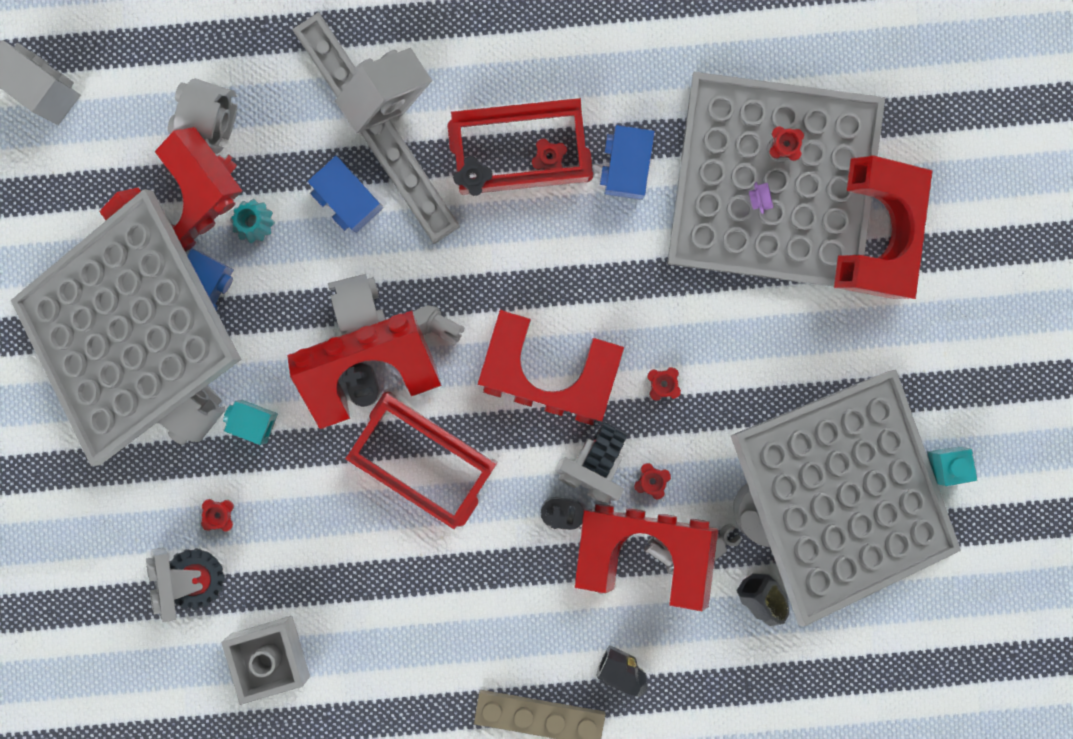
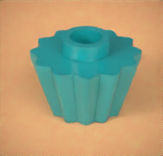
(262, 225)

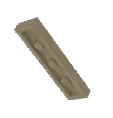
(538, 717)

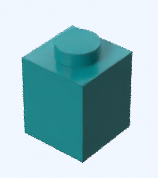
(249, 421)
(953, 465)

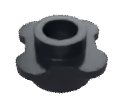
(473, 185)

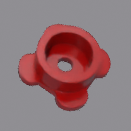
(794, 138)
(544, 148)
(670, 377)
(657, 489)
(209, 520)

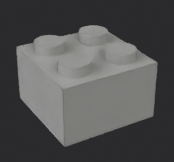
(35, 83)
(382, 89)
(265, 660)

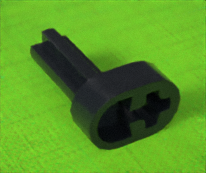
(361, 377)
(555, 513)

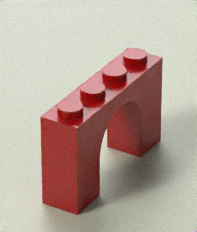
(203, 180)
(905, 194)
(393, 341)
(585, 397)
(689, 545)

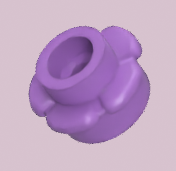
(761, 197)

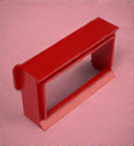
(518, 113)
(390, 403)

